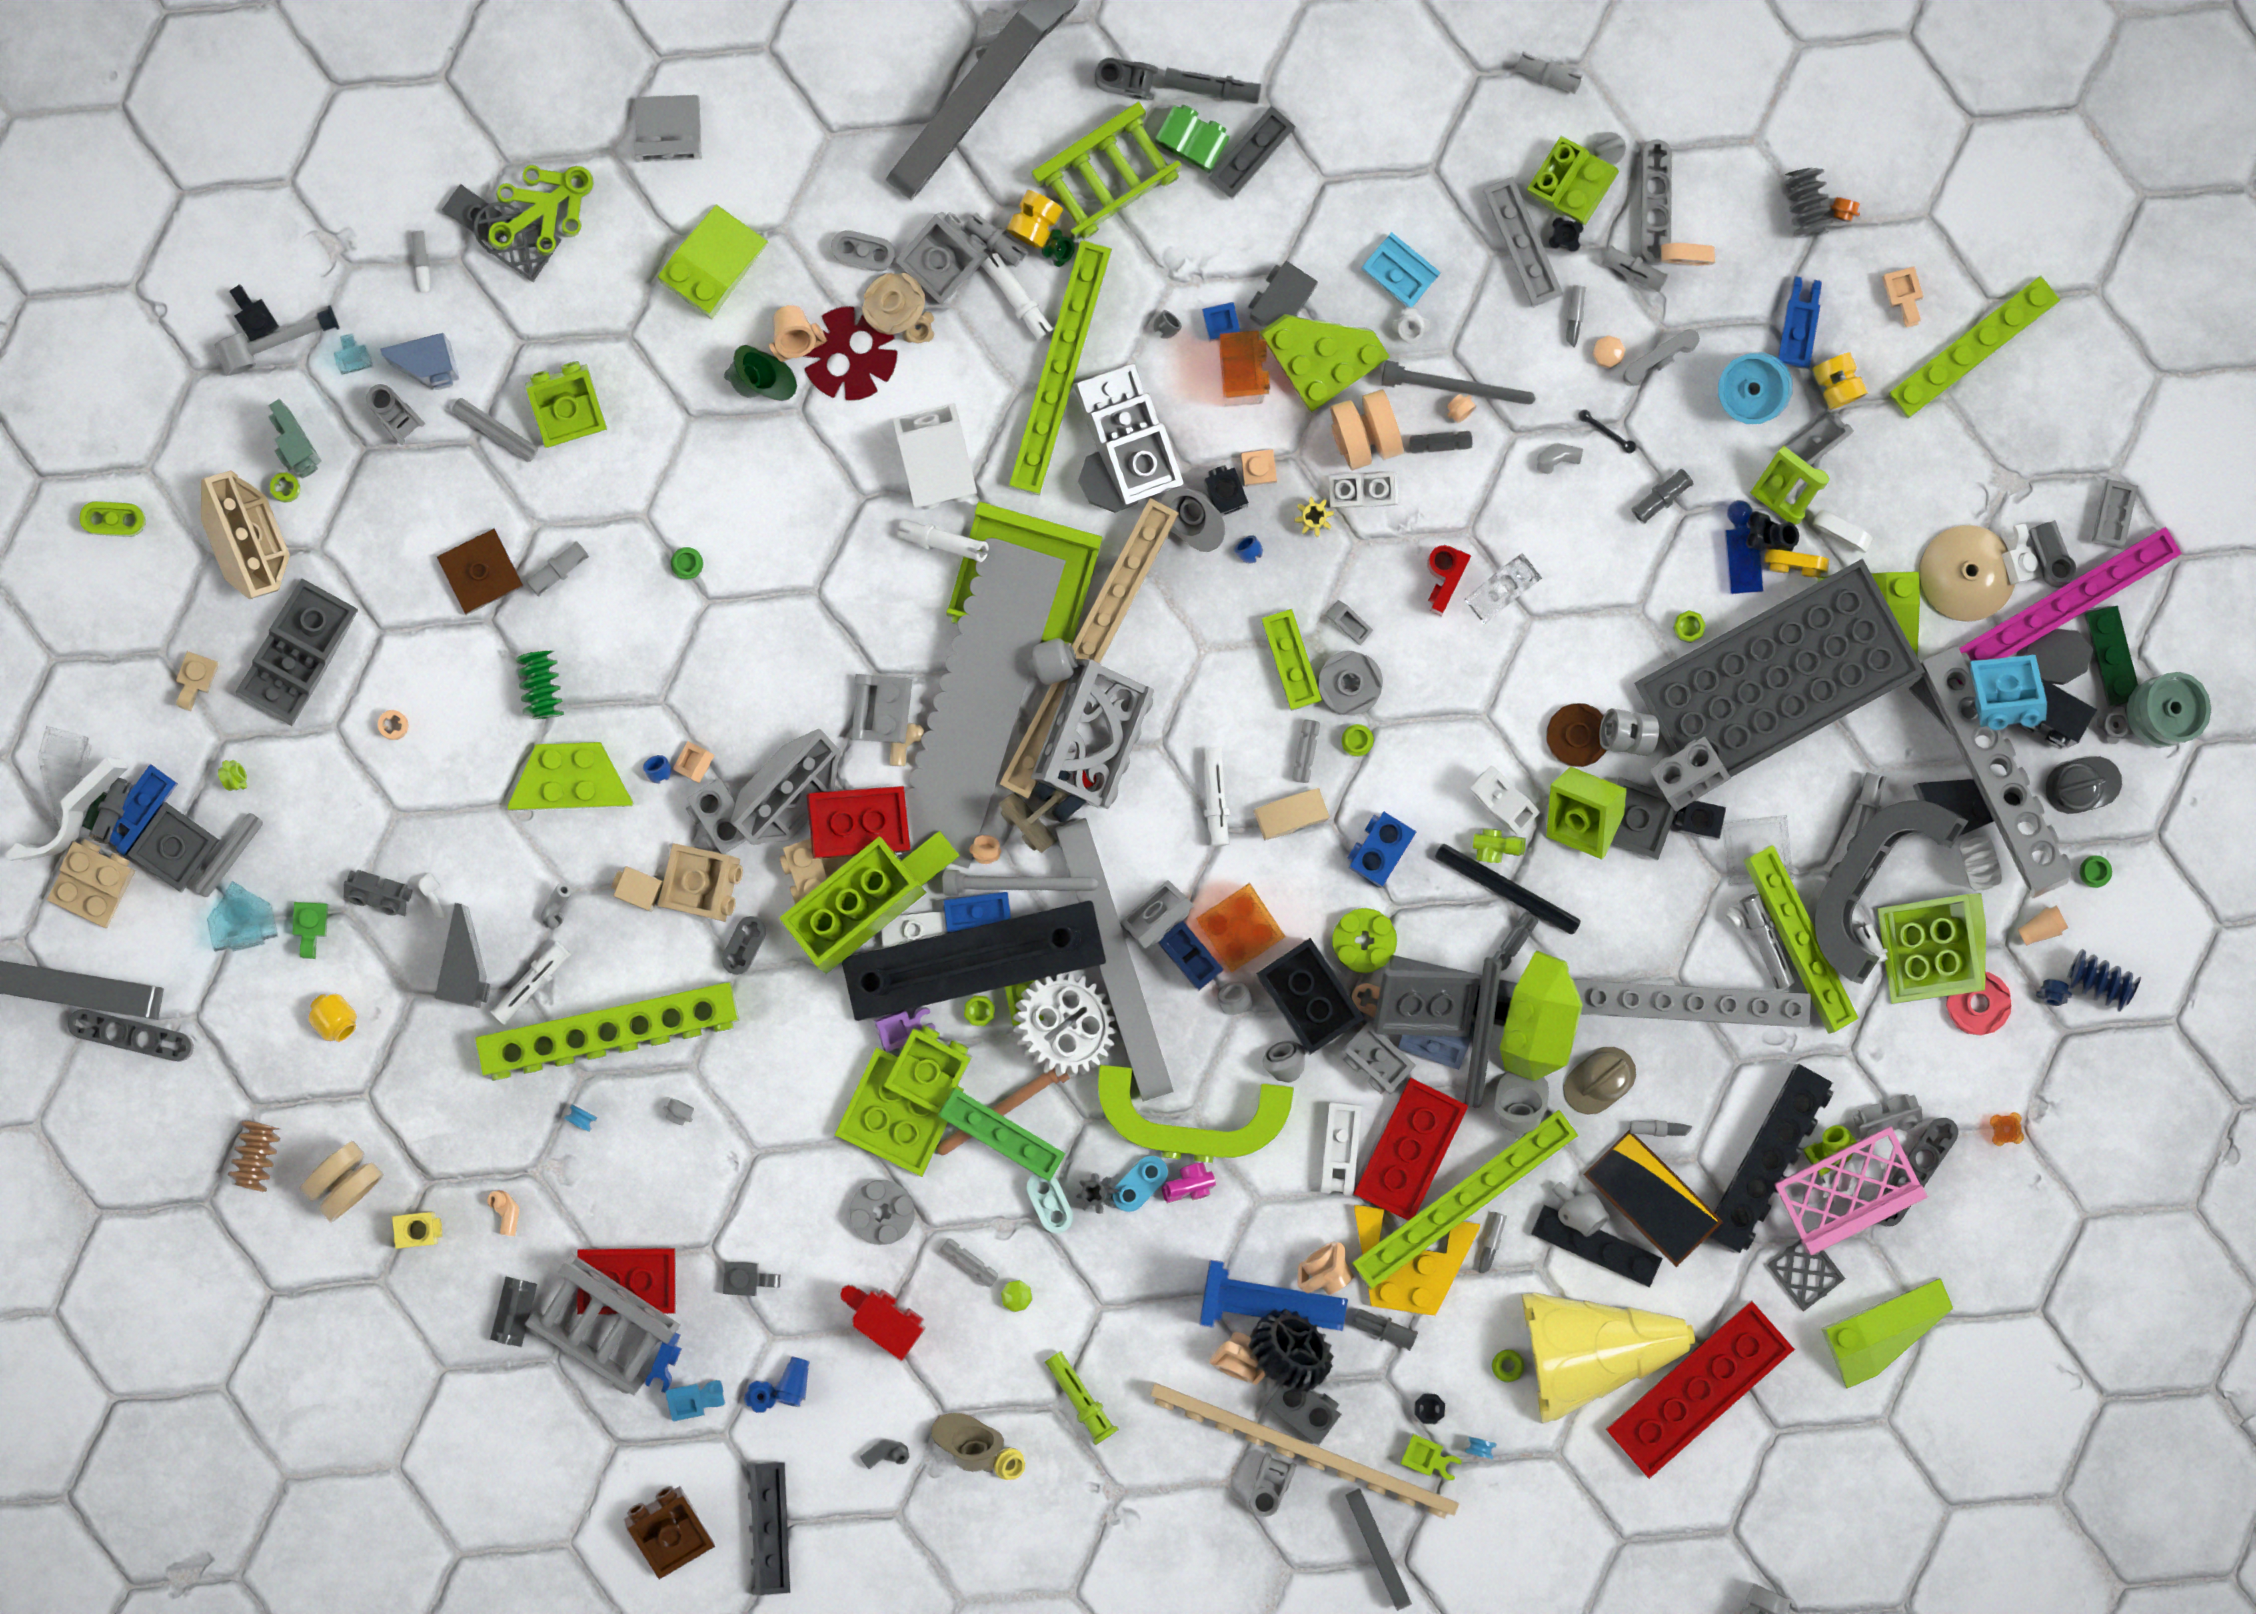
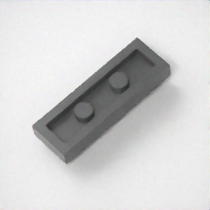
(1251, 152)

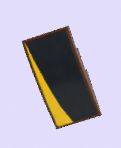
(1653, 1198)

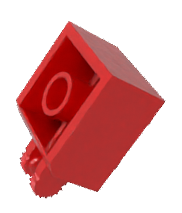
(883, 1321)

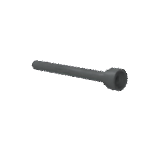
(1396, 375)

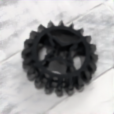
(1291, 1351)

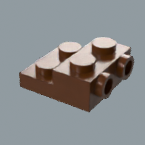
(668, 1531)

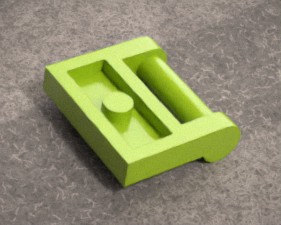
(1781, 478)

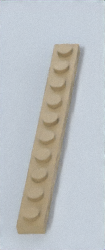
(1096, 631)
(1315, 1455)

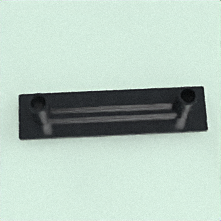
(974, 960)

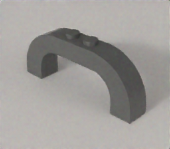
(1858, 868)

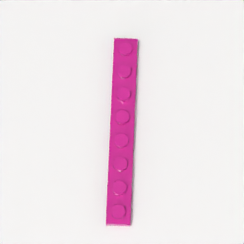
(2074, 598)

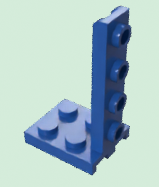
(1259, 1300)

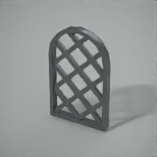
(545, 259)

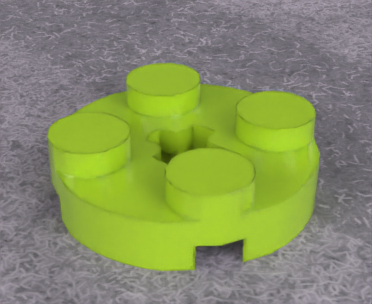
(1377, 954)

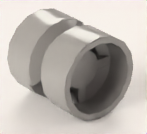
(1628, 731)
(1765, 1600)

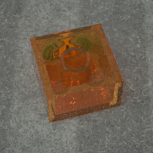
(1242, 368)
(1240, 928)

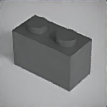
(1285, 294)

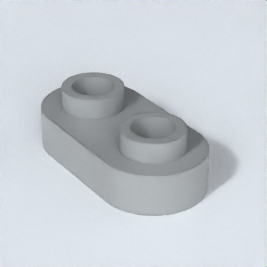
(863, 251)

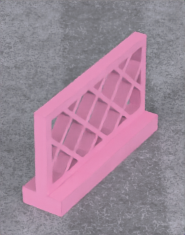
(1862, 1216)

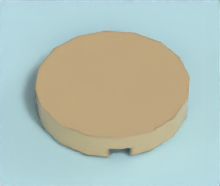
(893, 303)

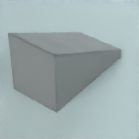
(1349, 622)

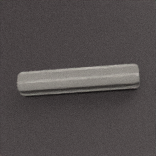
(494, 429)
(228, 855)

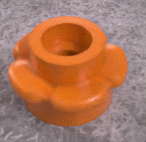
(1845, 209)

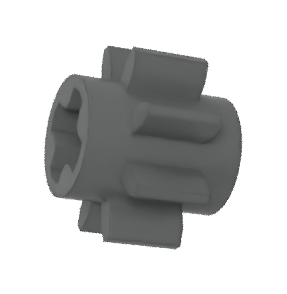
(1105, 1191)

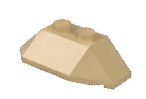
(243, 534)

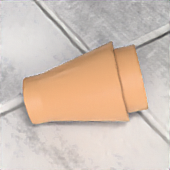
(2043, 926)

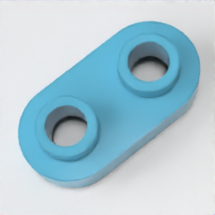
(1140, 1183)

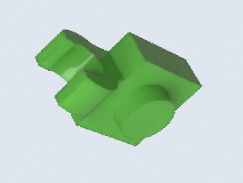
(309, 922)

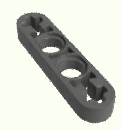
(130, 1037)
(1924, 1174)
(1378, 1549)

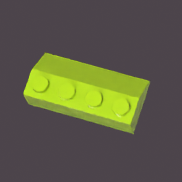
(852, 905)

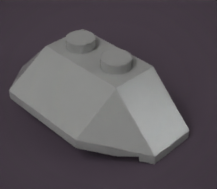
(775, 799)

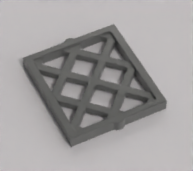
(1822, 1292)

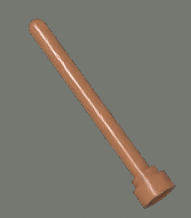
(1006, 1106)

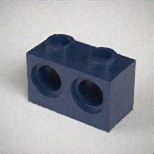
(1190, 955)

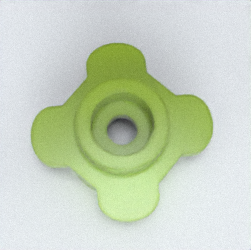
(232, 775)

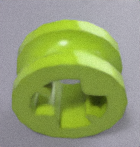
(280, 495)

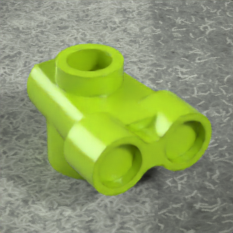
(1492, 845)
(1834, 1139)

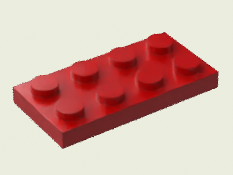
(1411, 1149)

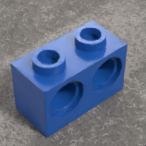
(1387, 852)

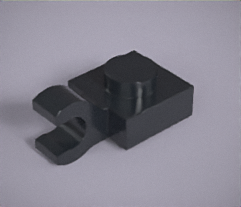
(255, 317)

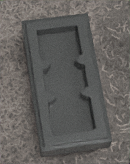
(465, 206)

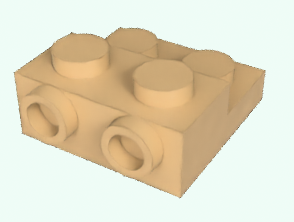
(805, 870)
(91, 882)
(700, 882)

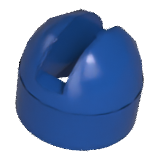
(1248, 549)
(657, 769)

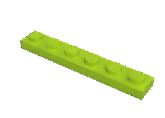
(1974, 347)
(1800, 939)

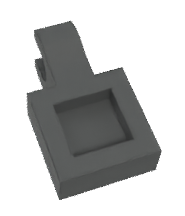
(744, 1278)

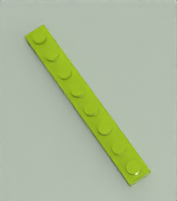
(1060, 367)
(1464, 1199)

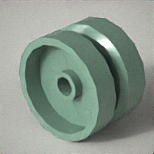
(2168, 710)

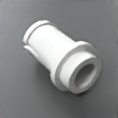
(1736, 914)
(1872, 943)

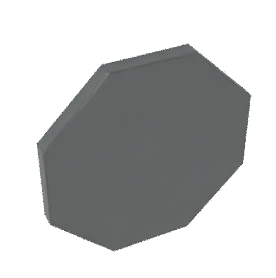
(1099, 486)
(2061, 655)

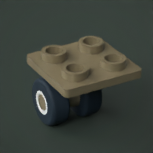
(1035, 832)

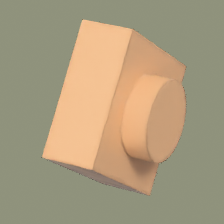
(1258, 467)
(693, 762)

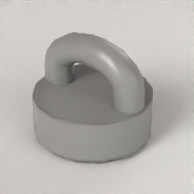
(1609, 147)
(1235, 998)

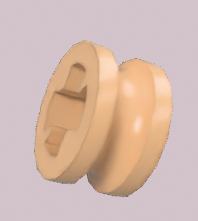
(395, 735)

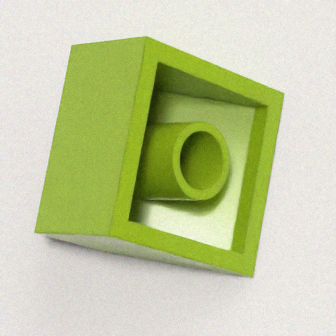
(1585, 811)

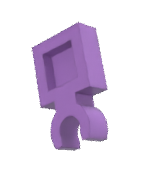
(897, 1027)

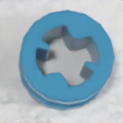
(580, 1118)
(1480, 1447)

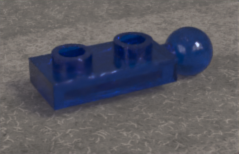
(1742, 562)

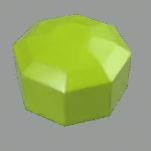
(1689, 626)
(979, 1010)
(1016, 1296)

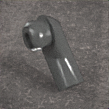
(886, 1450)

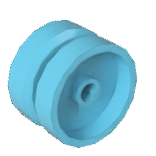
(1774, 384)

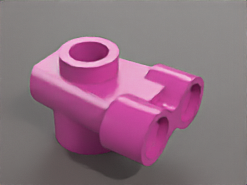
(1194, 1182)

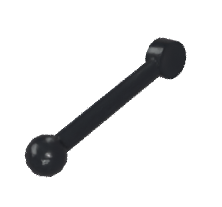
(1628, 446)

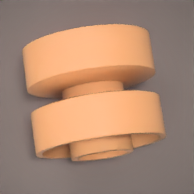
(1358, 432)

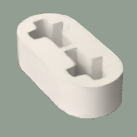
(1842, 531)

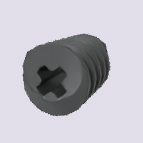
(1808, 202)

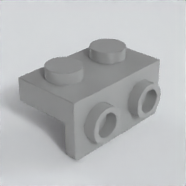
(1378, 1058)

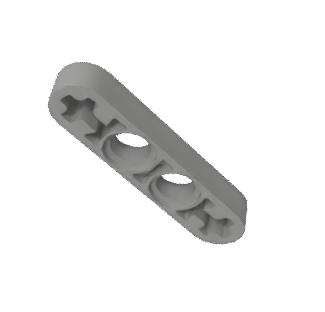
(1655, 202)

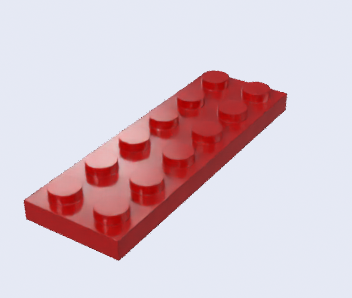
(1700, 1389)

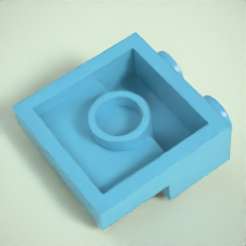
(2008, 691)

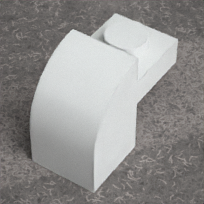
(1504, 800)

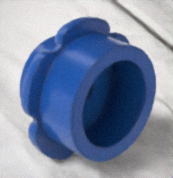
(751, 1396)

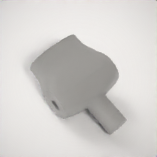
(1581, 1211)

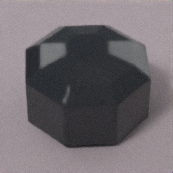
(1429, 1408)

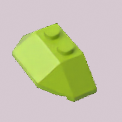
(1541, 1019)

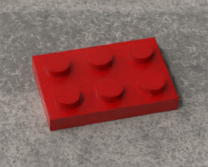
(852, 819)
(641, 1271)

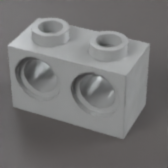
(1693, 780)
(715, 820)

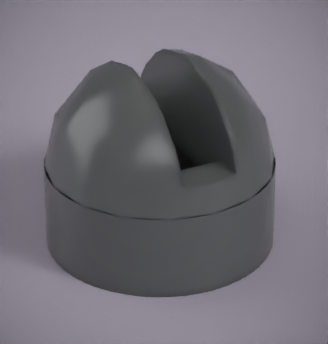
(1167, 324)

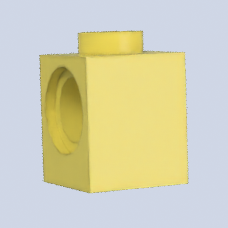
(402, 1233)

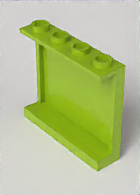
(1056, 540)

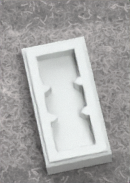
(913, 928)

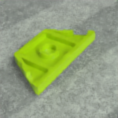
(569, 778)

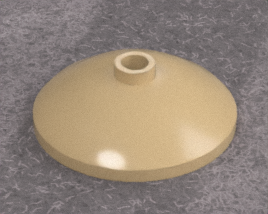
(1945, 576)

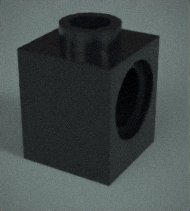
(1233, 503)
(1715, 816)

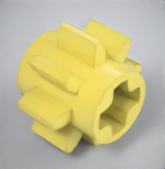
(1319, 509)

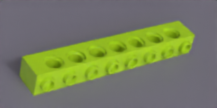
(492, 1046)

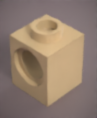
(637, 888)

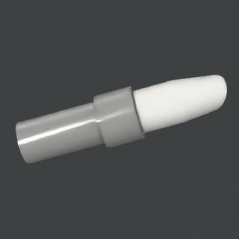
(421, 260)

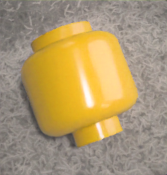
(332, 1017)

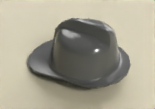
(2083, 785)

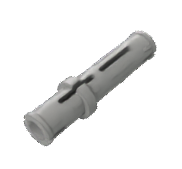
(1762, 929)

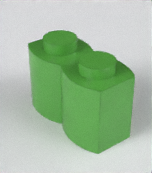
(1192, 138)

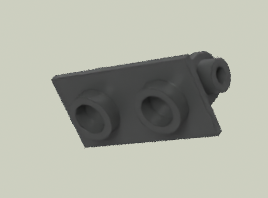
(363, 890)
(513, 1311)

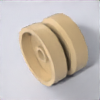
(338, 1177)

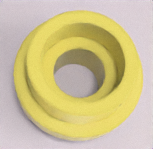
(1014, 1468)

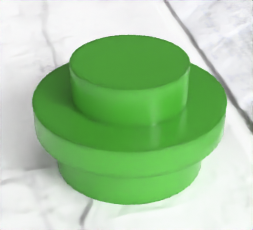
(687, 563)
(2095, 871)

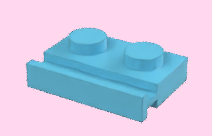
(1400, 270)

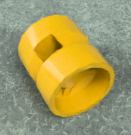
(1034, 219)
(1844, 391)

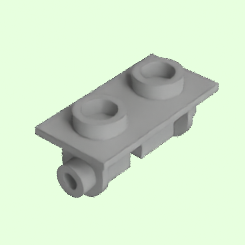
(1903, 1115)

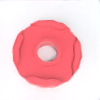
(1992, 1018)

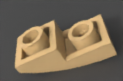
(1291, 813)

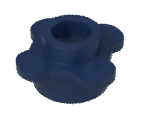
(2054, 992)

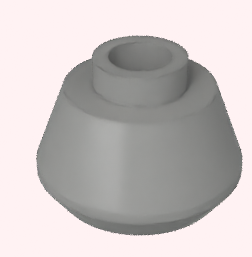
(1285, 1061)

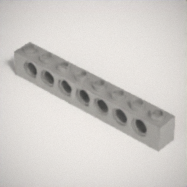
(2036, 876)
(1694, 1003)

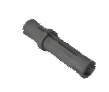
(1217, 86)

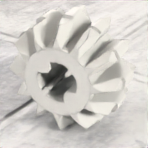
(1980, 863)

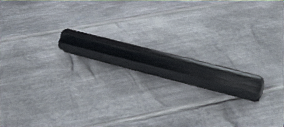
(1507, 889)

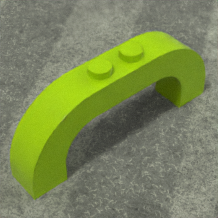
(1204, 1144)

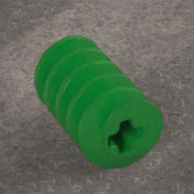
(539, 685)

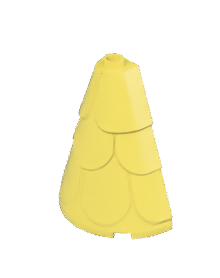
(1595, 1349)

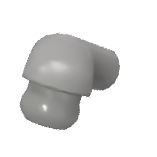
(1555, 454)
(554, 904)

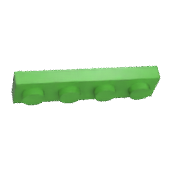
(1001, 1134)

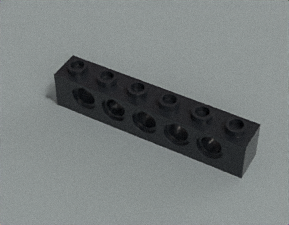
(1800, 1081)

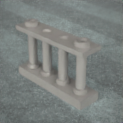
(630, 1311)

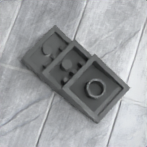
(296, 652)

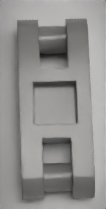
(1661, 356)

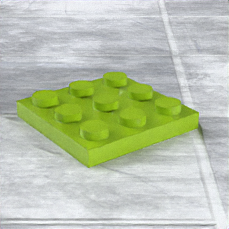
(889, 1122)

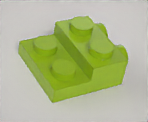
(565, 404)
(928, 1068)

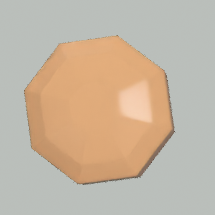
(1608, 351)

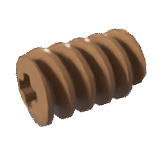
(254, 1155)

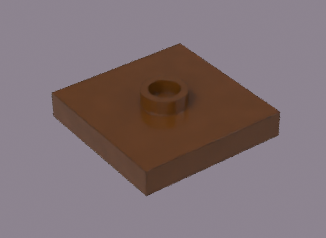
(480, 571)

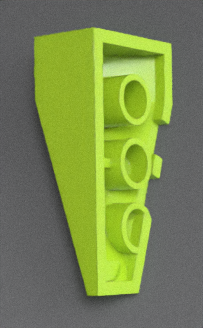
(1879, 1335)

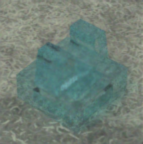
(352, 356)

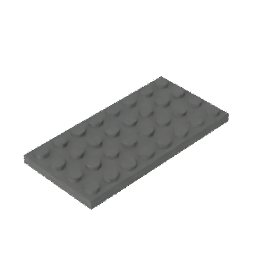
(1784, 672)

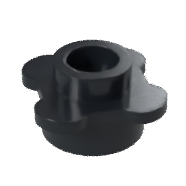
(1574, 230)

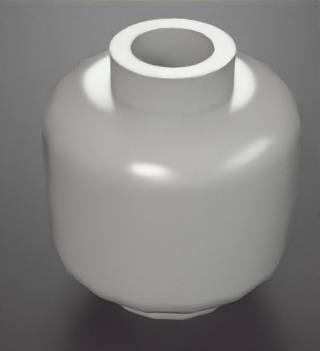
(1053, 661)

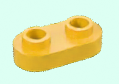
(1782, 561)

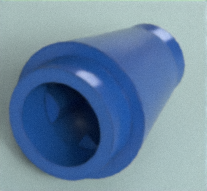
(793, 1383)

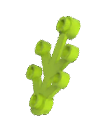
(544, 204)

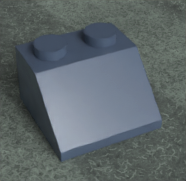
(425, 360)

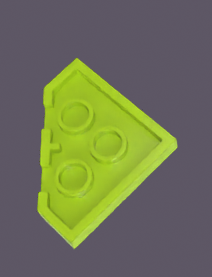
(1322, 355)

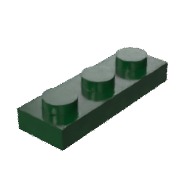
(2112, 654)

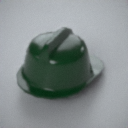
(759, 374)

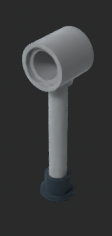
(237, 353)

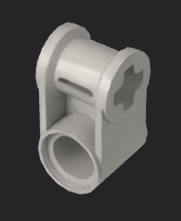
(394, 414)
(1271, 1483)

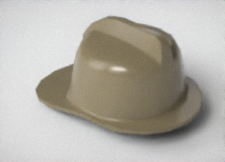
(1600, 1080)
(968, 1440)

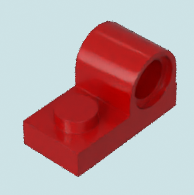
(1441, 594)

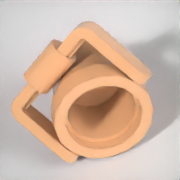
(794, 334)
(1327, 1270)
(1235, 1360)

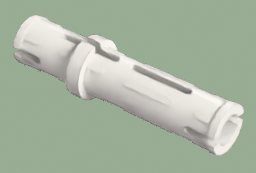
(1025, 308)
(931, 537)
(1215, 797)
(558, 954)

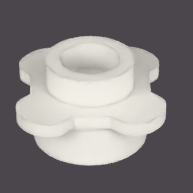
(1411, 335)

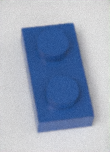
(976, 911)

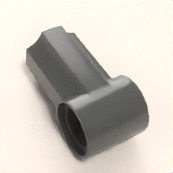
(2052, 550)

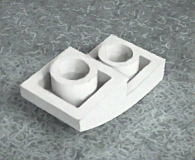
(1363, 490)

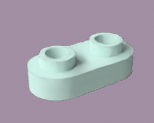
(1047, 1203)

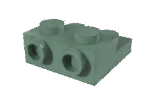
(294, 446)

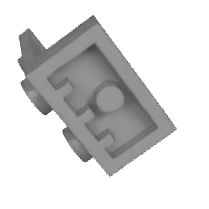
(667, 128)

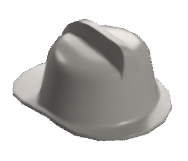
(1197, 520)
(1521, 1103)

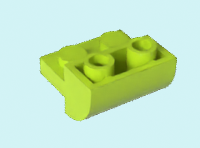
(1572, 181)

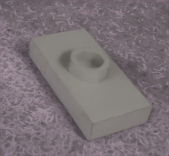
(2114, 514)

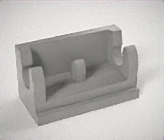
(1820, 437)

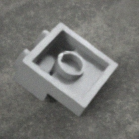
(942, 256)

